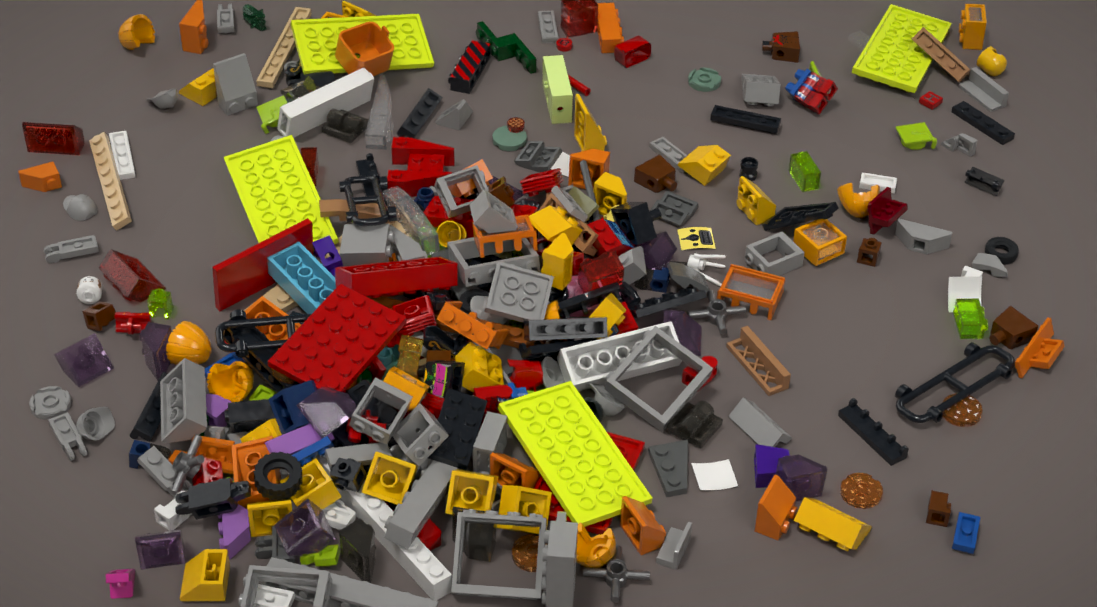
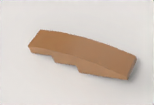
(339, 207)

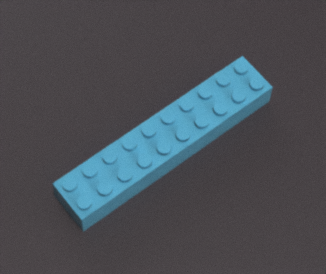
(310, 285)

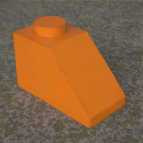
(41, 177)

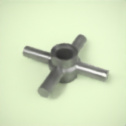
(717, 312)
(187, 464)
(616, 574)

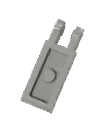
(225, 19)
(71, 248)
(67, 435)
(160, 469)

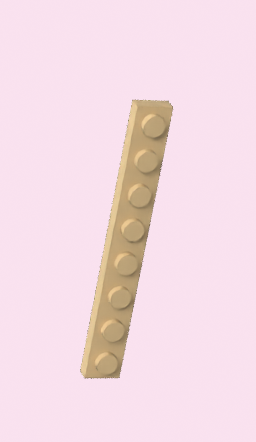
(281, 51)
(110, 181)

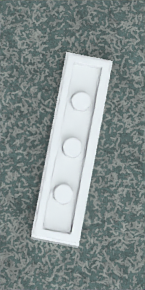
(122, 154)

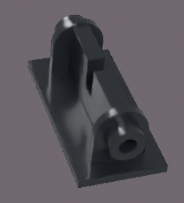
(984, 181)

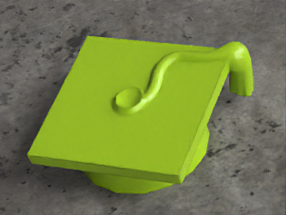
(270, 112)
(916, 136)

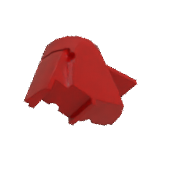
(526, 374)

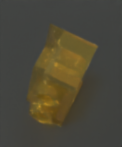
(410, 353)

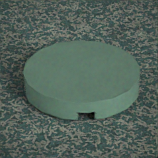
(704, 79)
(508, 140)

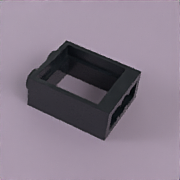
(248, 415)

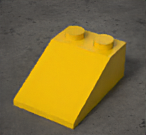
(586, 130)

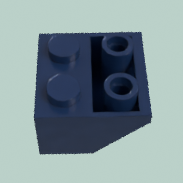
(285, 406)

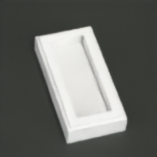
(868, 180)

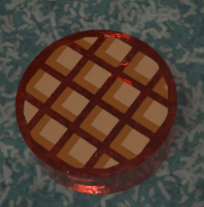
(515, 125)

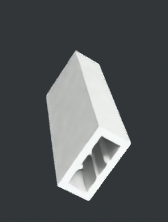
(314, 107)

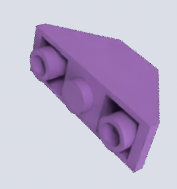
(235, 530)

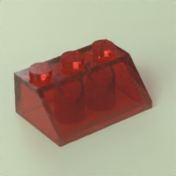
(53, 138)
(129, 276)

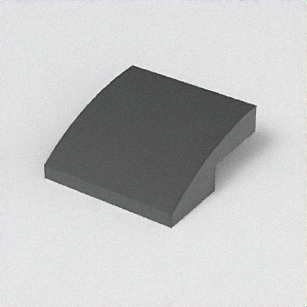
(537, 156)
(675, 208)
(686, 275)

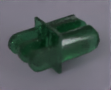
(254, 17)

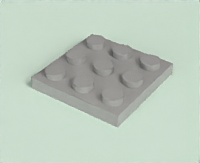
(518, 293)

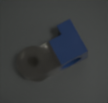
(654, 280)
(139, 448)

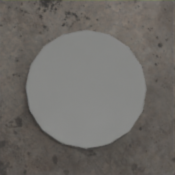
(50, 402)

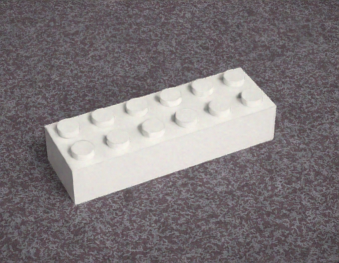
(596, 359)

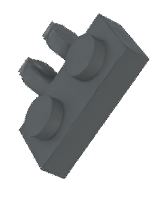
(272, 547)

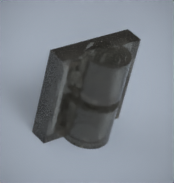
(344, 125)
(695, 423)

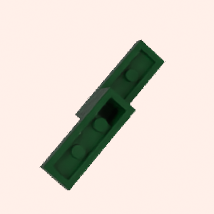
(507, 47)

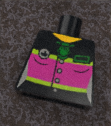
(442, 375)

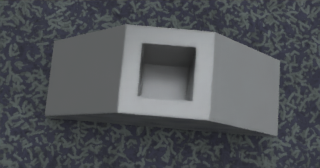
(922, 237)

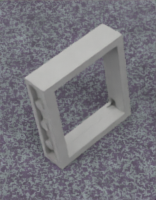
(483, 273)
(636, 404)
(492, 517)
(317, 578)

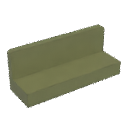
(586, 203)

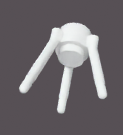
(698, 263)

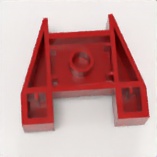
(424, 161)

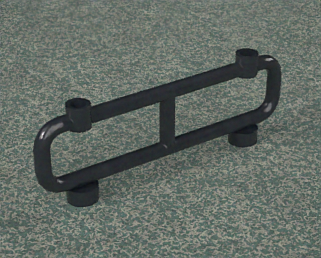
(380, 185)
(239, 320)
(972, 352)

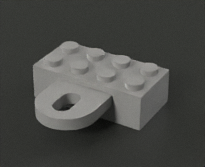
(559, 562)

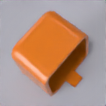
(369, 43)

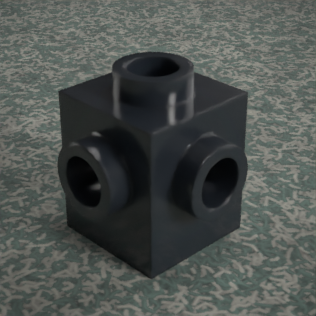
(348, 474)

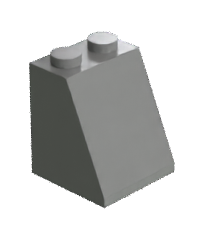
(366, 244)

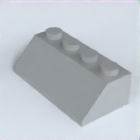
(183, 402)

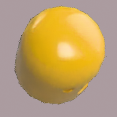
(991, 62)
(450, 231)

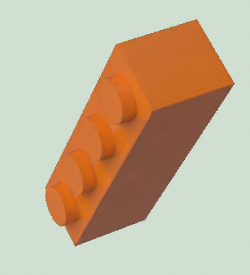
(608, 27)

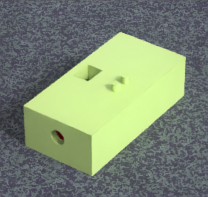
(557, 89)

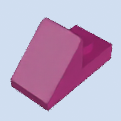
(121, 583)

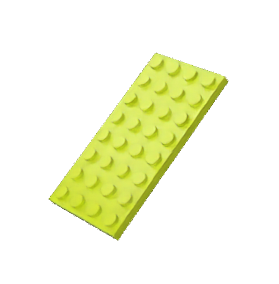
(318, 40)
(893, 55)
(277, 189)
(573, 453)

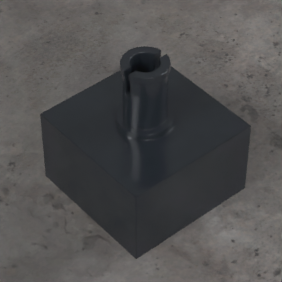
(636, 221)

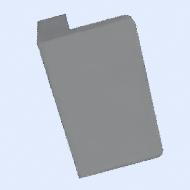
(674, 547)

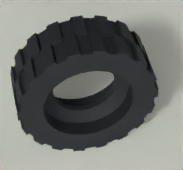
(275, 461)

